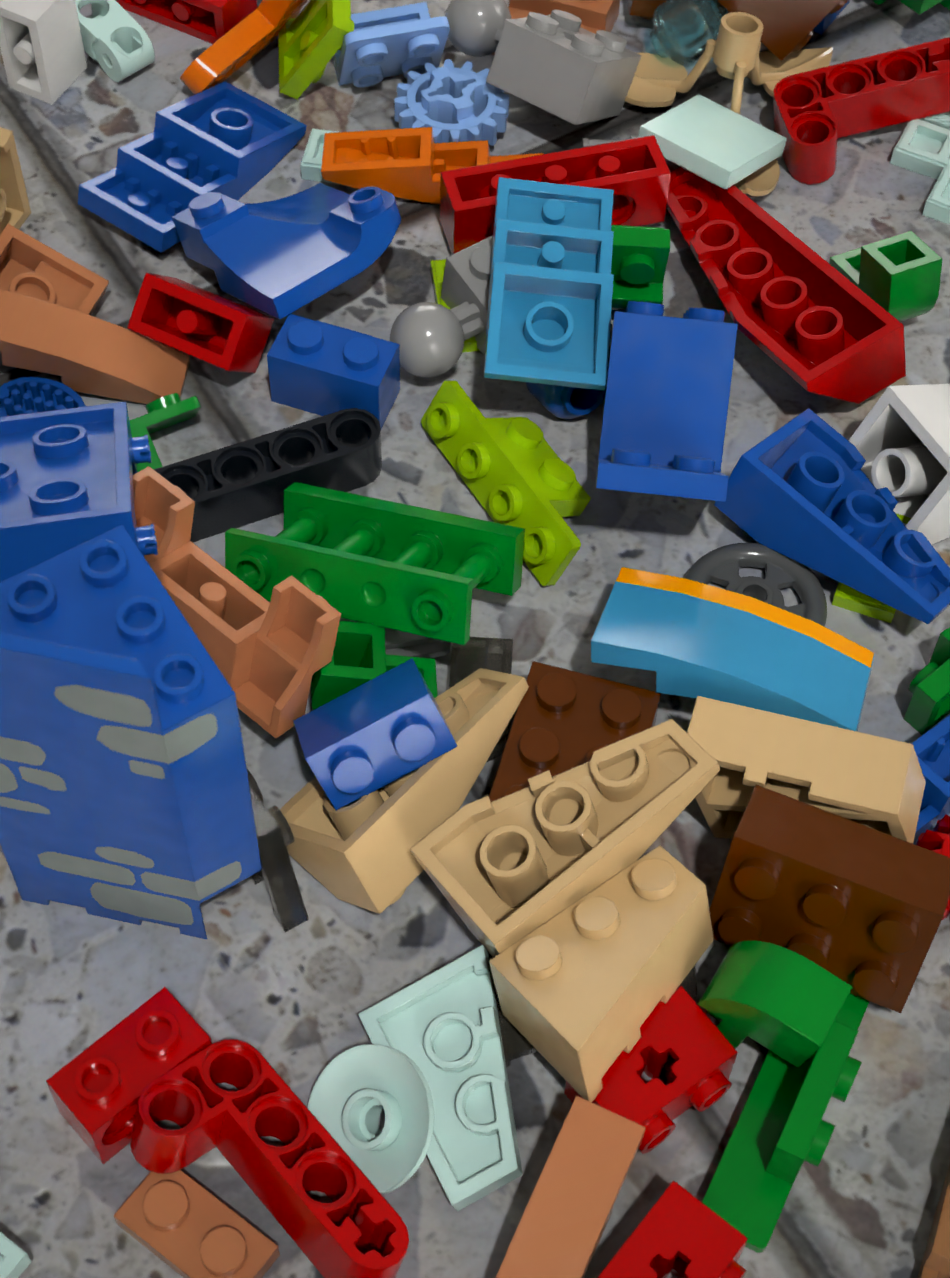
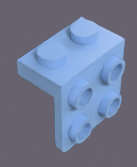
(390, 44)

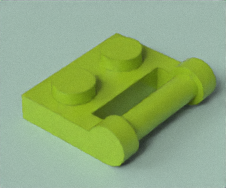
(310, 43)

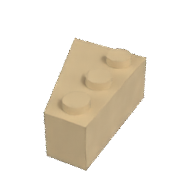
(816, 763)
(603, 967)

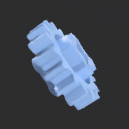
(453, 103)

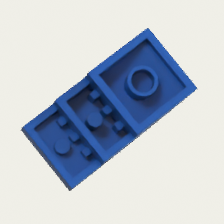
(198, 146)

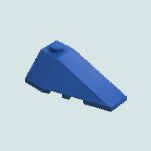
(816, 505)

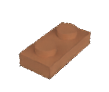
(194, 1230)

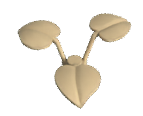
(736, 57)

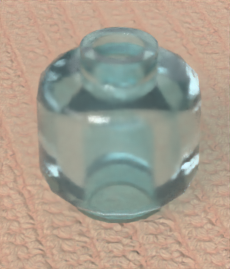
(685, 27)

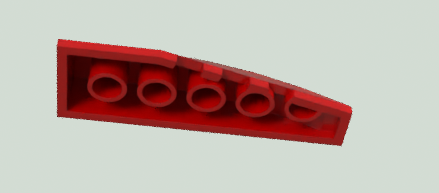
(787, 294)

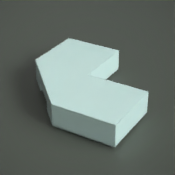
(926, 151)

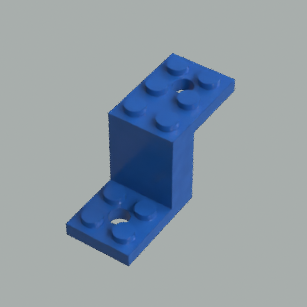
(667, 402)

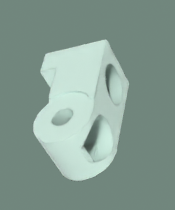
(114, 39)

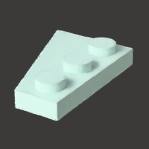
(456, 1041)

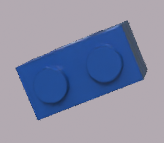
(332, 369)
(374, 734)

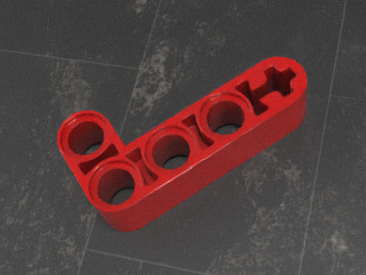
(857, 98)
(343, 1239)

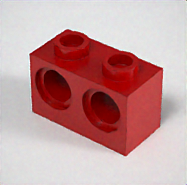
(104, 1082)

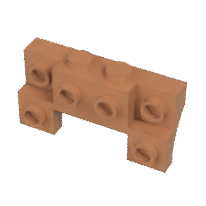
(257, 644)

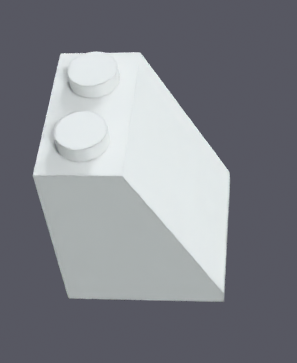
(909, 453)

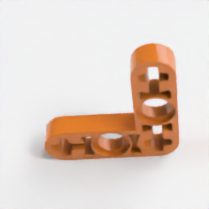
(240, 44)

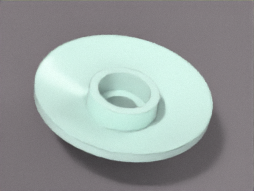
(349, 1104)

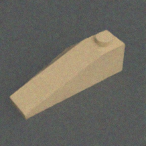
(554, 842)
(366, 845)

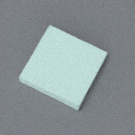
(713, 141)

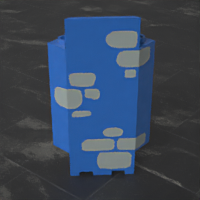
(117, 744)

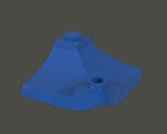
(290, 247)

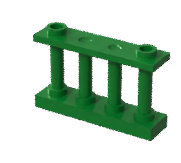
(382, 560)

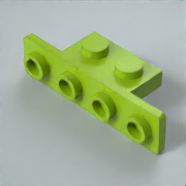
(511, 476)

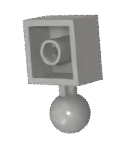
(546, 58)
(433, 335)

